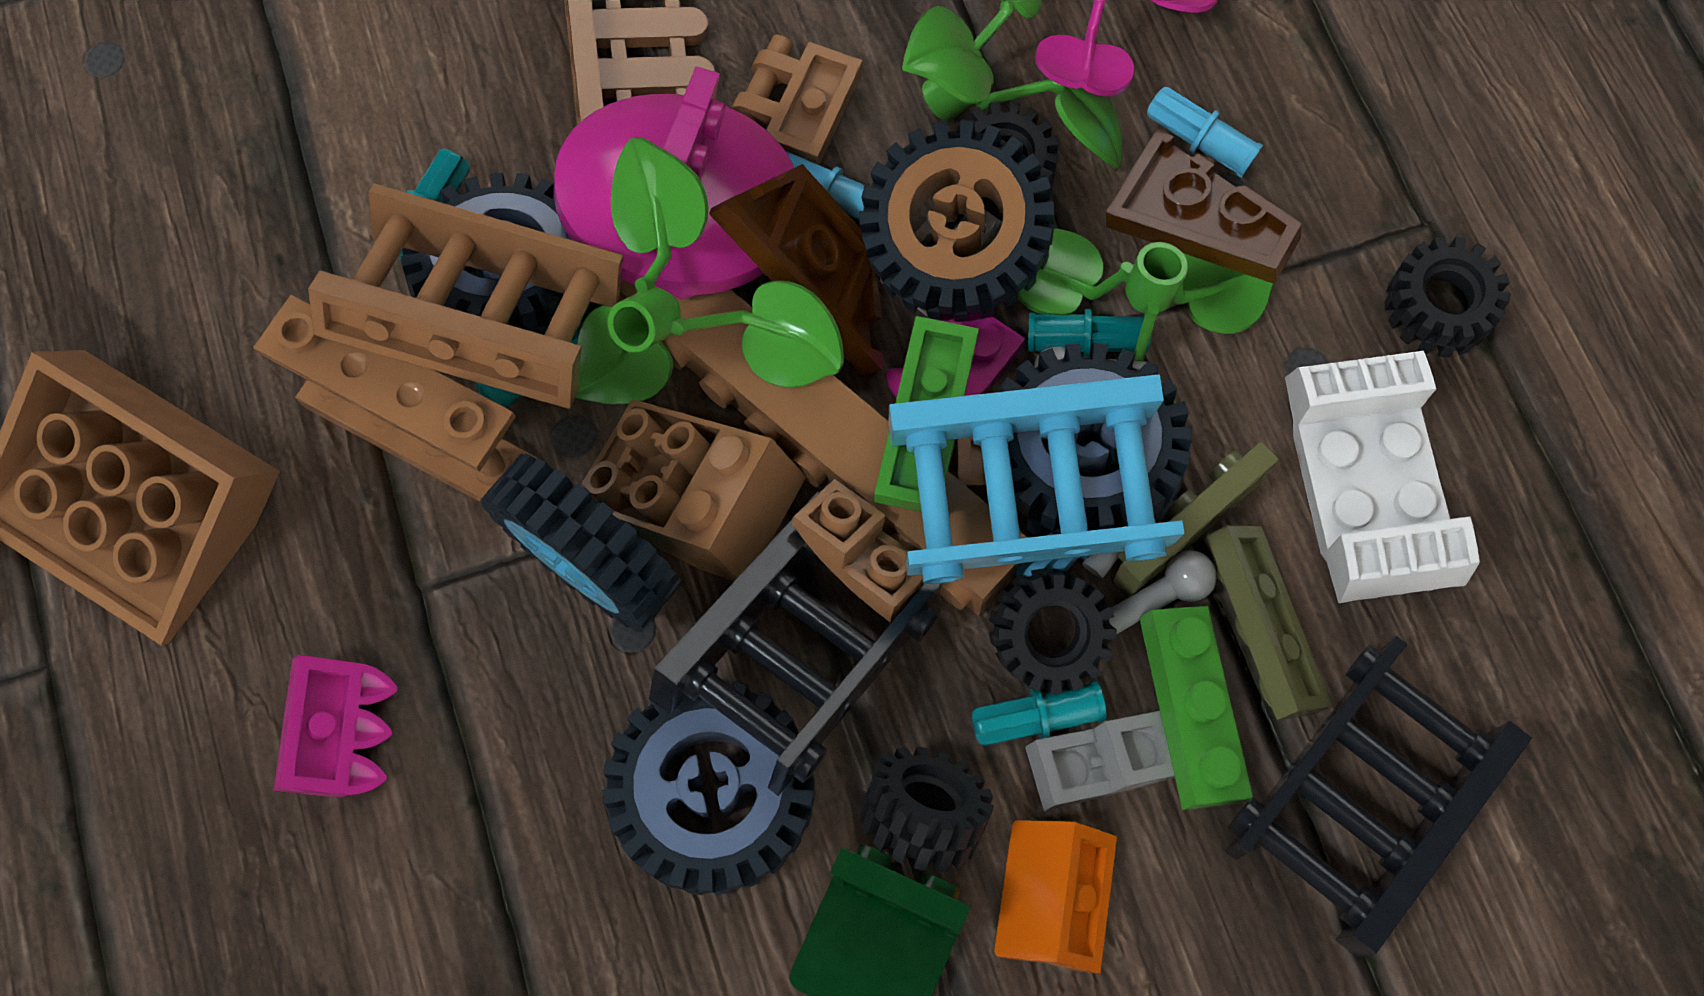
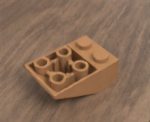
(695, 486)

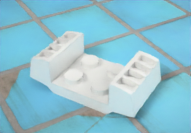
(1376, 478)

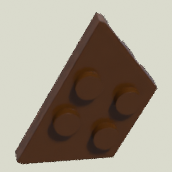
(808, 239)

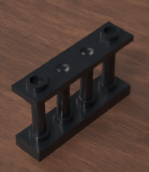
(733, 626)
(1407, 859)

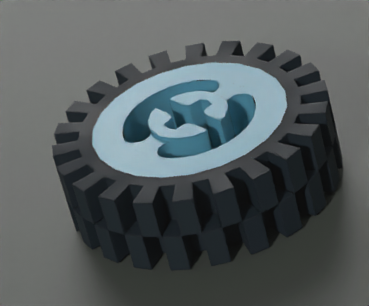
(581, 541)

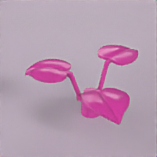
(1093, 66)

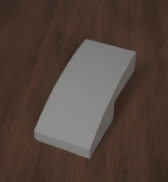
(1100, 760)

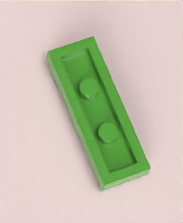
(934, 368)
(1195, 707)

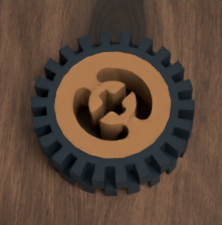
(961, 171)

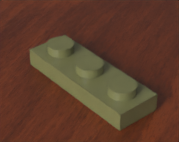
(1233, 481)
(1268, 622)

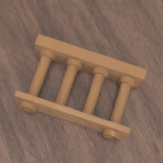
(453, 340)
(394, 404)

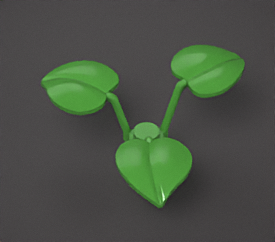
(959, 77)
(663, 205)
(1214, 295)

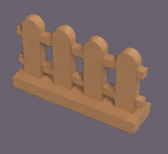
(630, 28)

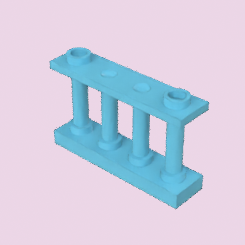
(1058, 416)

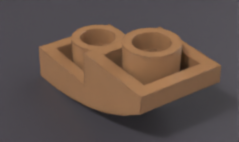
(851, 543)

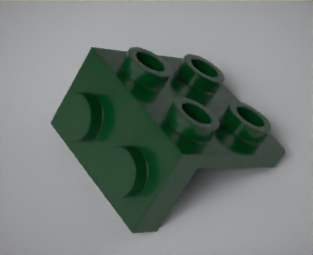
(878, 931)

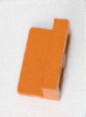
(1056, 894)

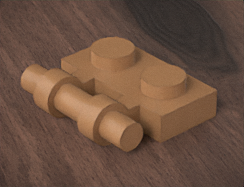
(812, 102)

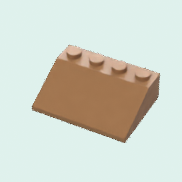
(122, 491)

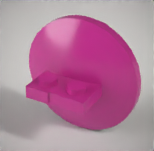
(712, 139)

